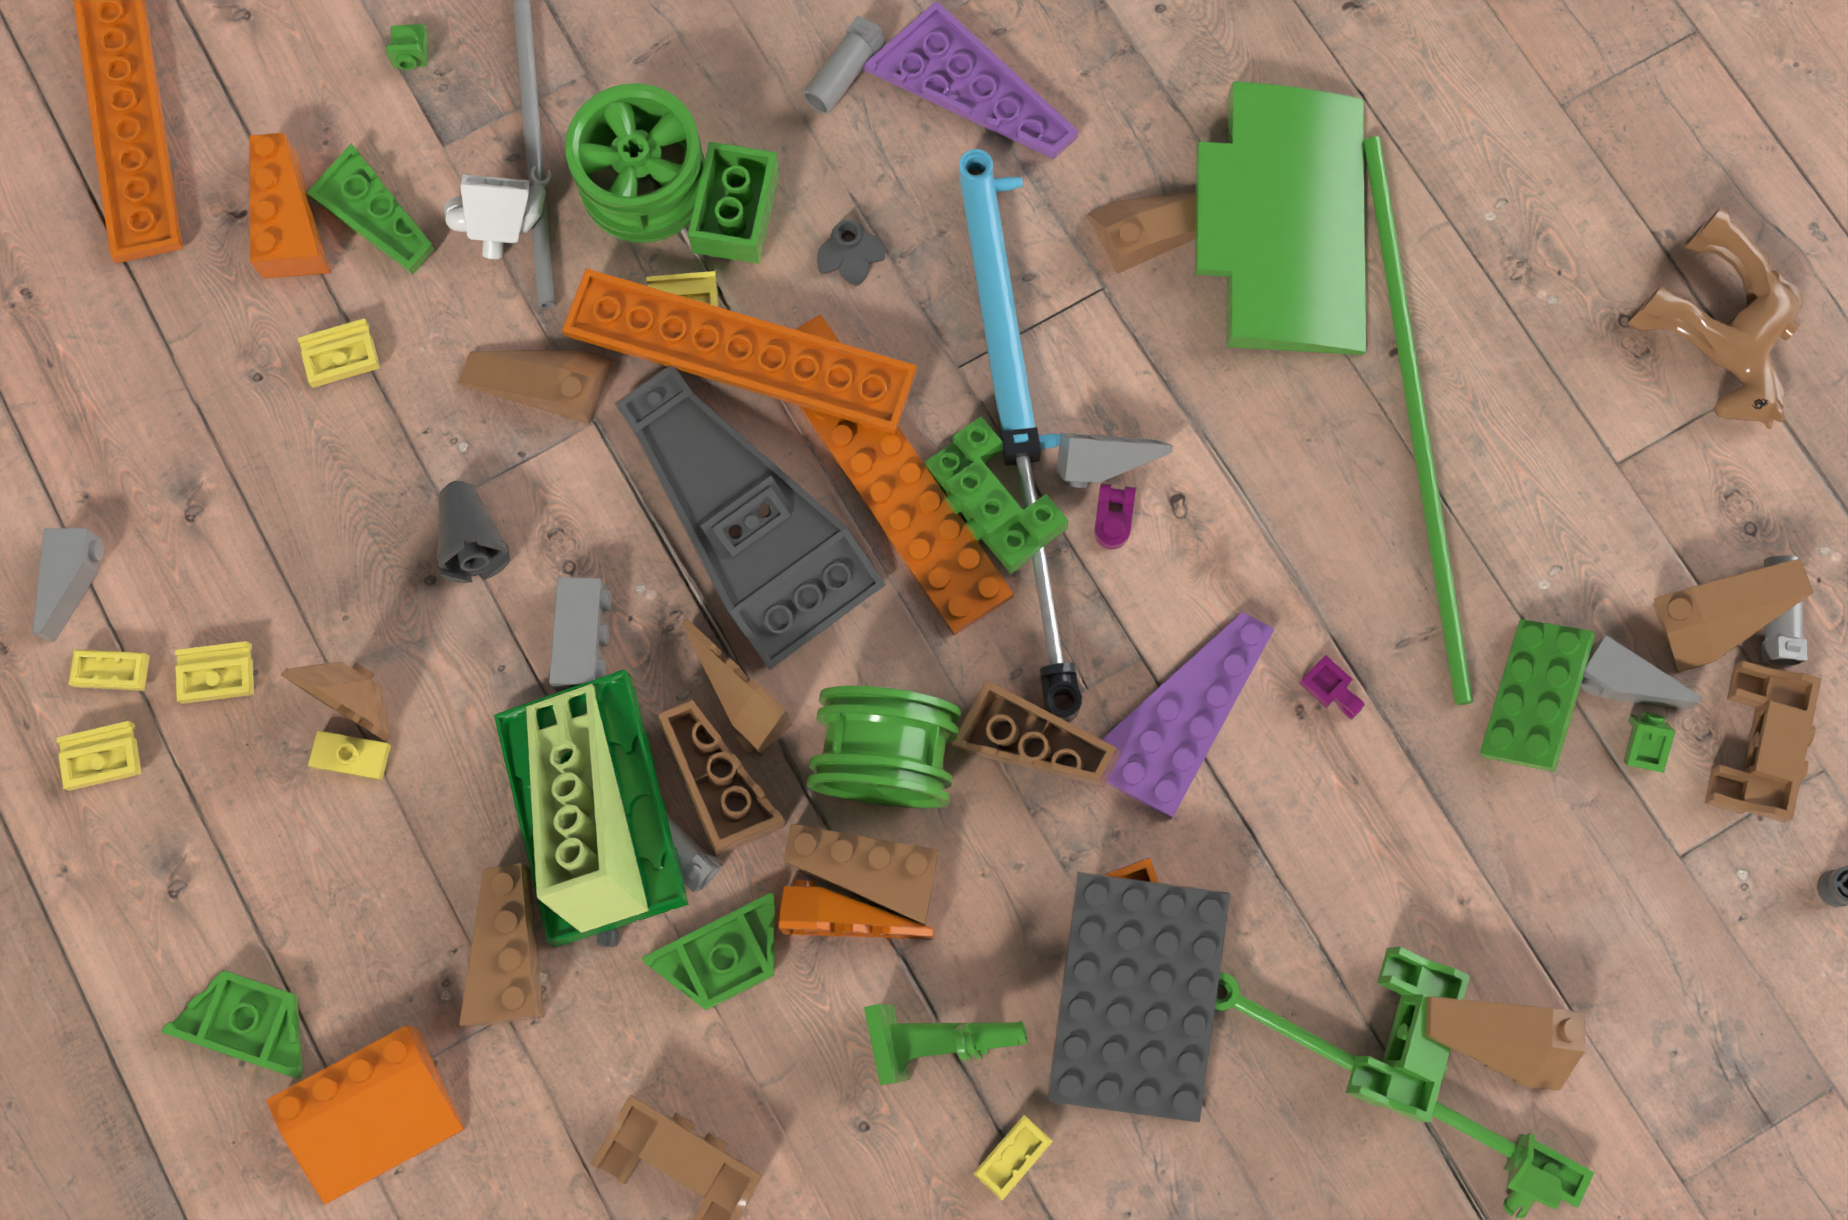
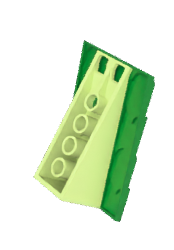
(590, 809)

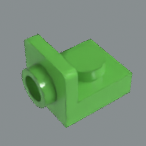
(408, 46)
(1649, 742)

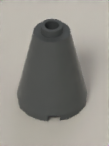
(467, 536)

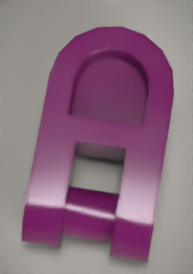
(1112, 527)

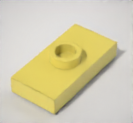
(109, 670)
(349, 755)
(1012, 1157)

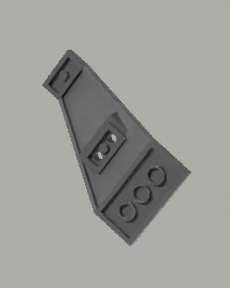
(784, 570)

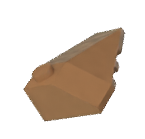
(549, 380)
(1720, 614)
(749, 707)

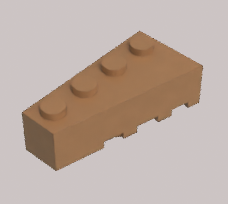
(1027, 736)
(722, 792)
(872, 869)
(503, 958)

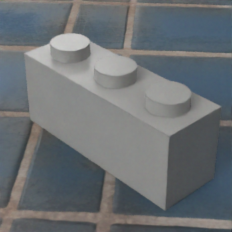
(579, 632)

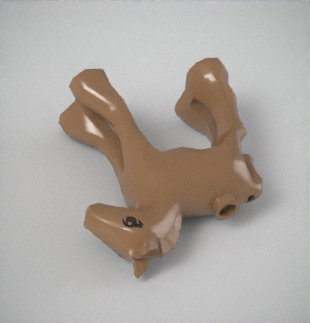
(1745, 340)

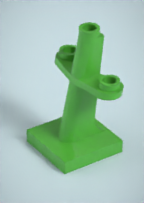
(900, 1043)

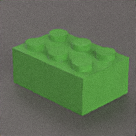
(734, 202)

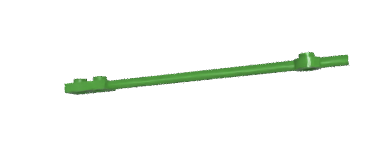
(1573, 1176)

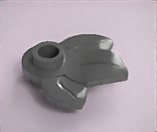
(850, 257)

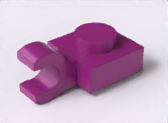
(1329, 684)

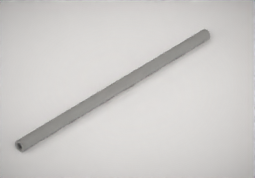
(533, 149)

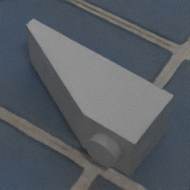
(1101, 457)
(66, 571)
(1625, 676)

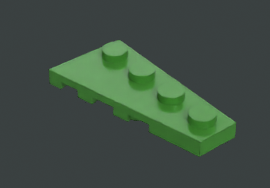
(367, 207)

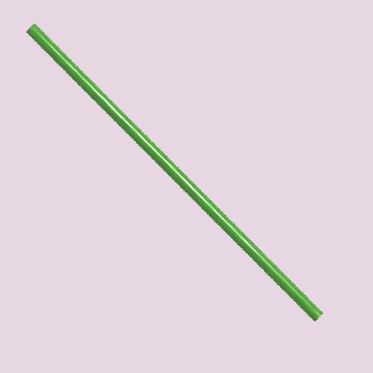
(1418, 424)

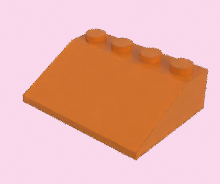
(366, 1113)

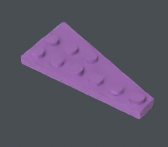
(958, 72)
(1177, 724)

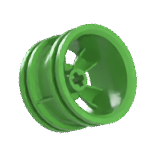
(635, 122)
(884, 746)

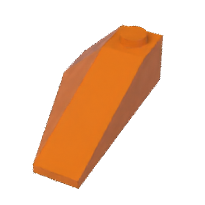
(822, 912)

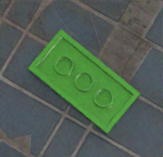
(1537, 695)

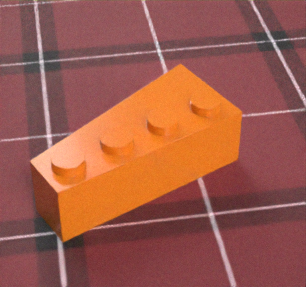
(281, 216)

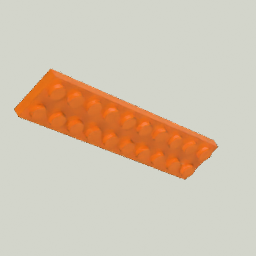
(128, 129)
(740, 350)
(912, 513)

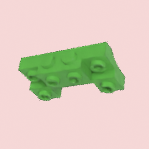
(986, 504)
(1412, 1062)

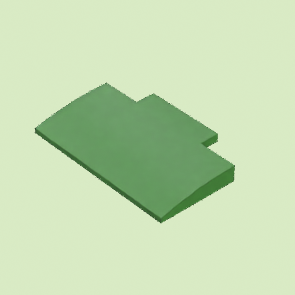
(1286, 219)

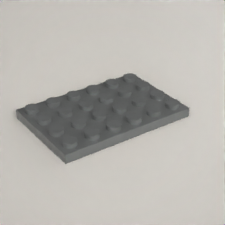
(1138, 997)

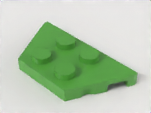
(722, 955)
(245, 1023)

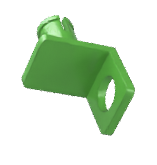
(1529, 1182)

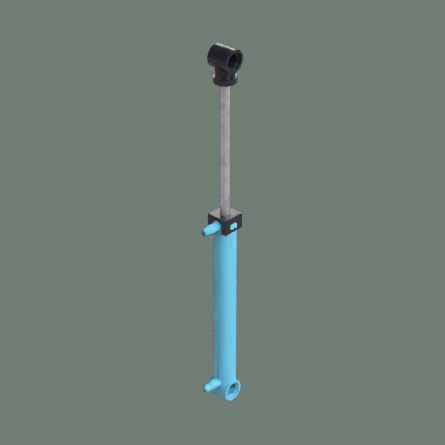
(1011, 389)

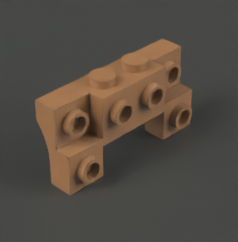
(1776, 742)
(681, 1154)

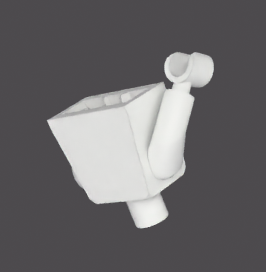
(496, 209)

